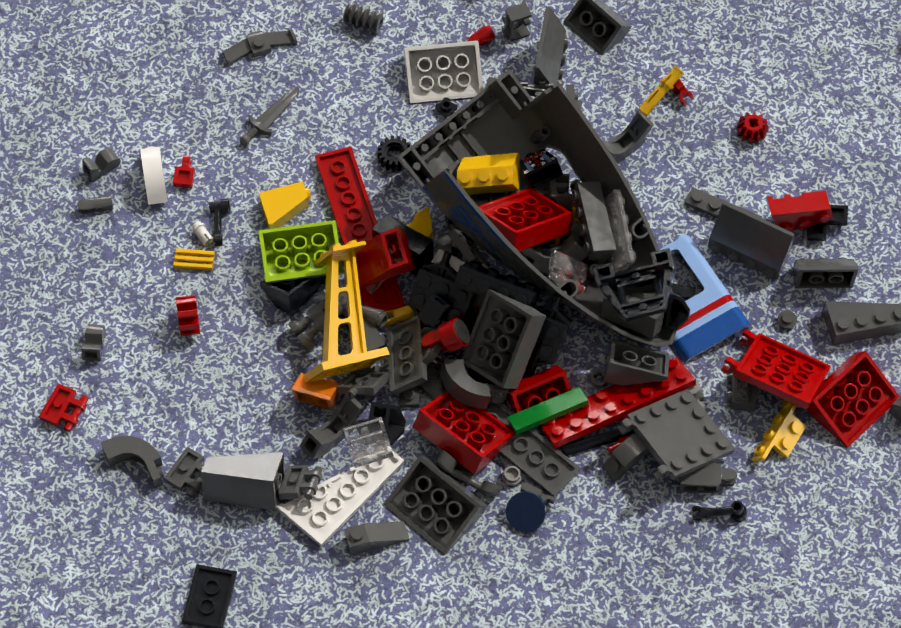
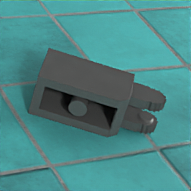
(707, 479)

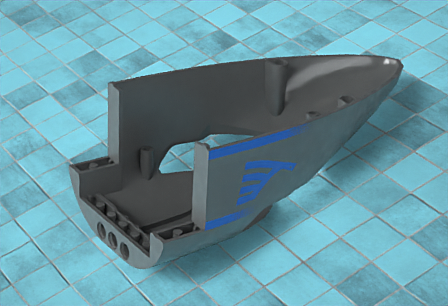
(510, 121)

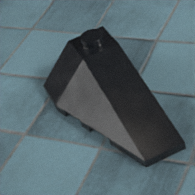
(291, 294)

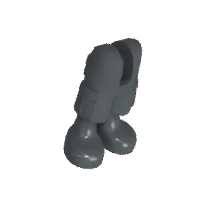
(316, 315)

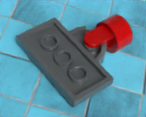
(414, 346)

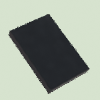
(209, 597)

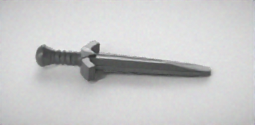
(263, 122)

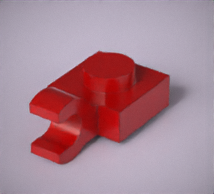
(682, 91)
(185, 174)

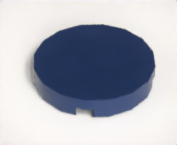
(526, 511)

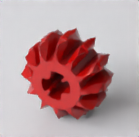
(752, 127)

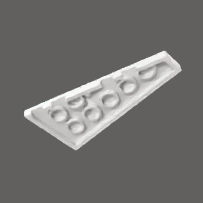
(339, 499)

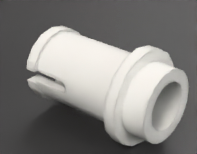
(199, 229)

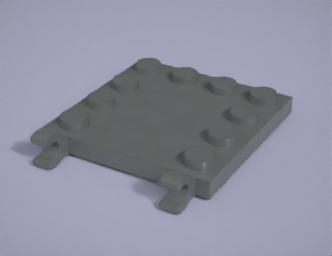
(678, 435)

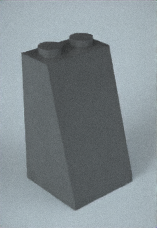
(244, 479)

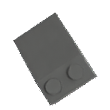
(634, 364)

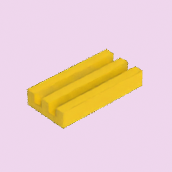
(190, 257)

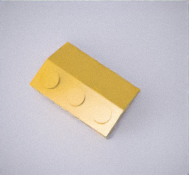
(489, 173)

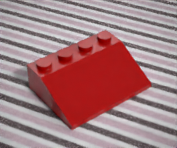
(527, 218)
(852, 398)
(462, 431)

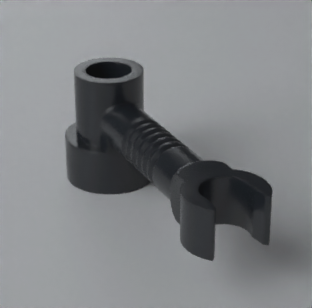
(219, 208)
(737, 515)

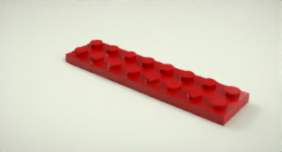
(614, 404)

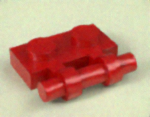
(59, 403)

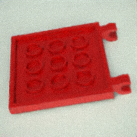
(778, 369)

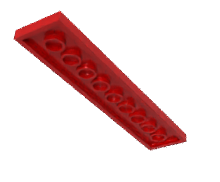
(354, 216)

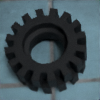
(388, 145)

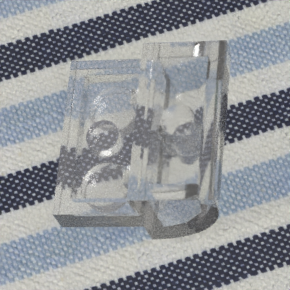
(368, 442)

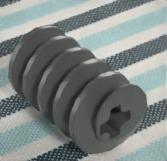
(363, 17)

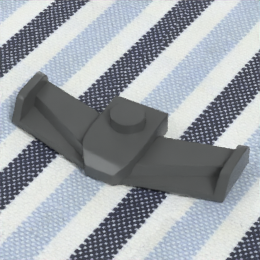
(259, 44)

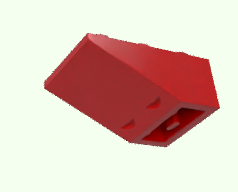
(383, 257)

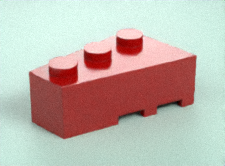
(800, 211)

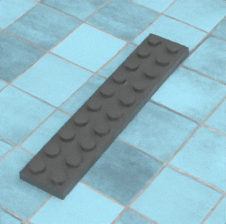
(526, 451)

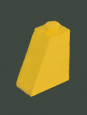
(283, 203)

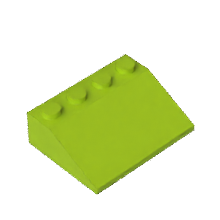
(292, 250)

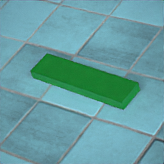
(547, 410)

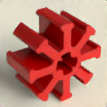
(188, 315)

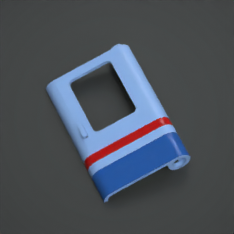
(712, 311)

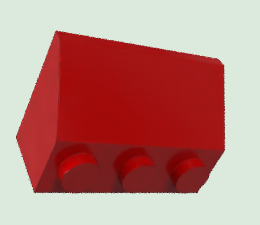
(538, 388)

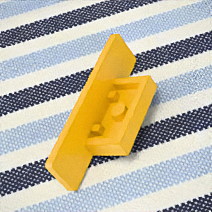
(781, 435)

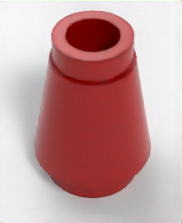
(483, 35)

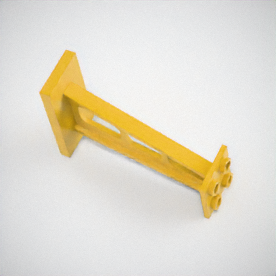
(359, 358)

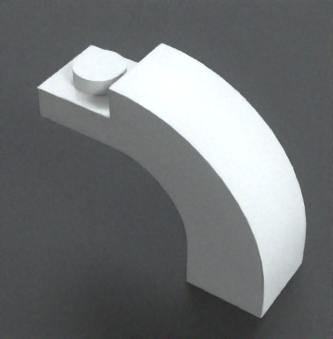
(153, 175)

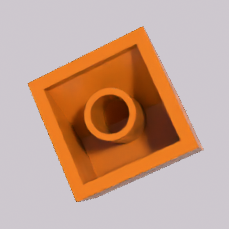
(318, 393)

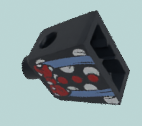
(540, 168)

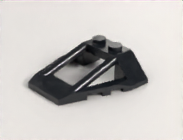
(635, 278)

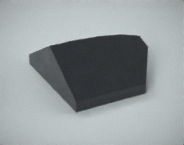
(676, 313)
(392, 419)

